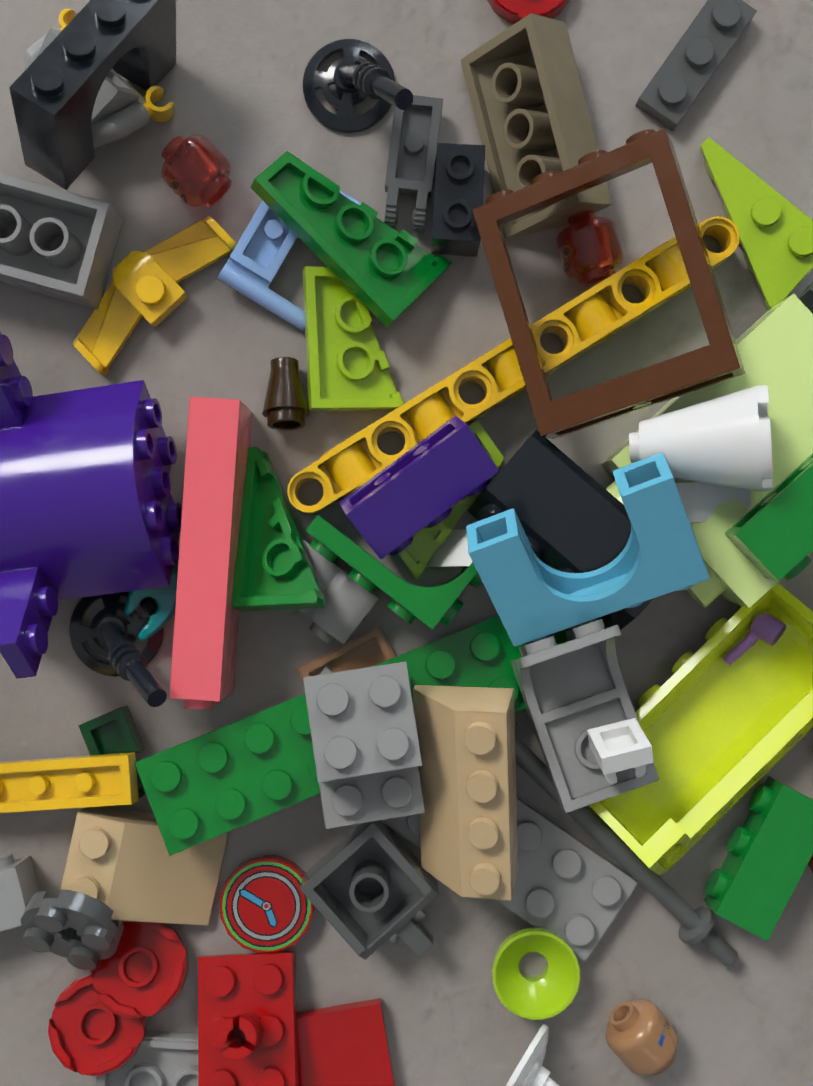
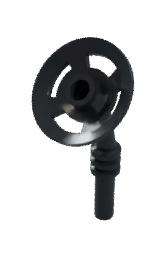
(353, 85)
(119, 639)

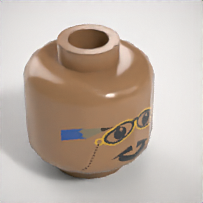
(642, 1037)

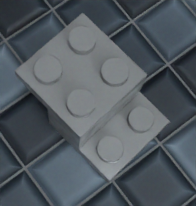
(365, 744)

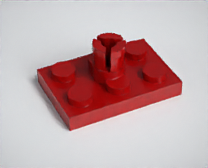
(247, 1020)

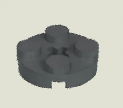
(71, 927)

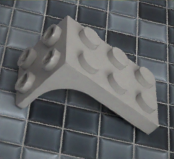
(566, 694)

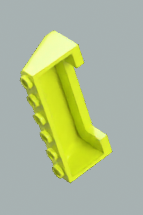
(717, 730)

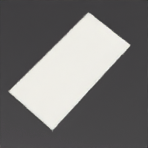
(453, 551)

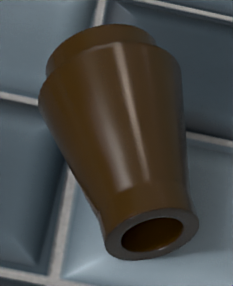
(285, 396)

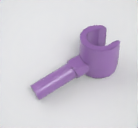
(763, 627)

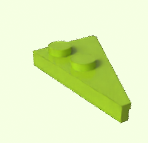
(770, 228)

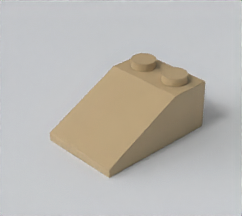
(125, 864)

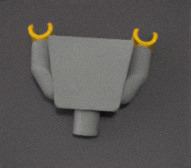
(116, 105)

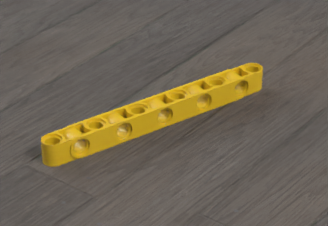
(579, 324)

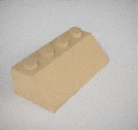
(468, 788)

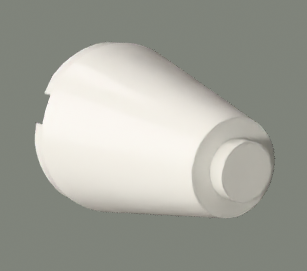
(713, 441)

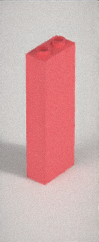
(209, 534)

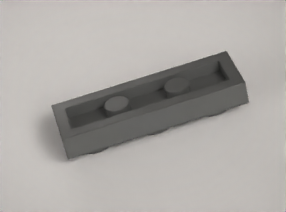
(694, 60)

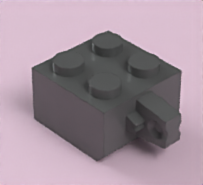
(372, 890)

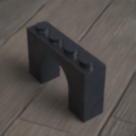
(60, 87)

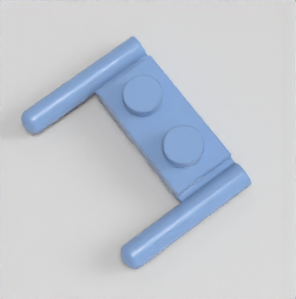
(258, 260)

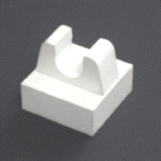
(620, 748)

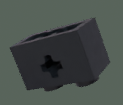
(456, 194)

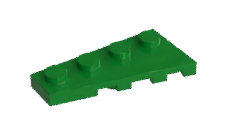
(361, 250)

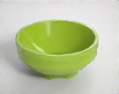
(541, 995)

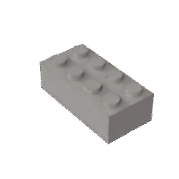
(55, 241)

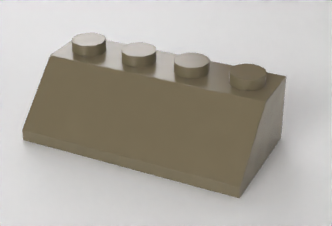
(532, 116)

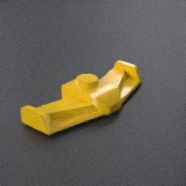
(148, 288)

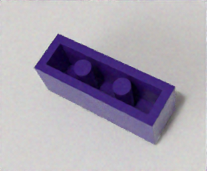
(419, 488)

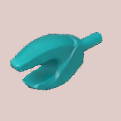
(165, 600)

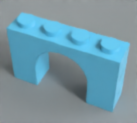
(543, 601)

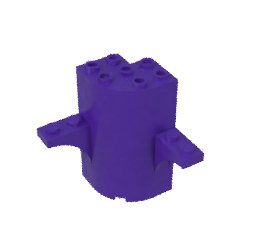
(78, 503)

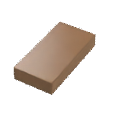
(360, 652)

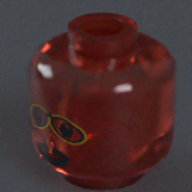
(196, 171)
(589, 248)

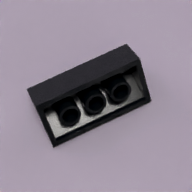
(563, 512)

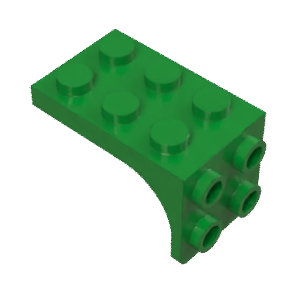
(409, 600)

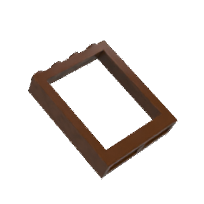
(645, 386)

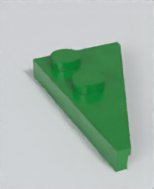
(271, 557)

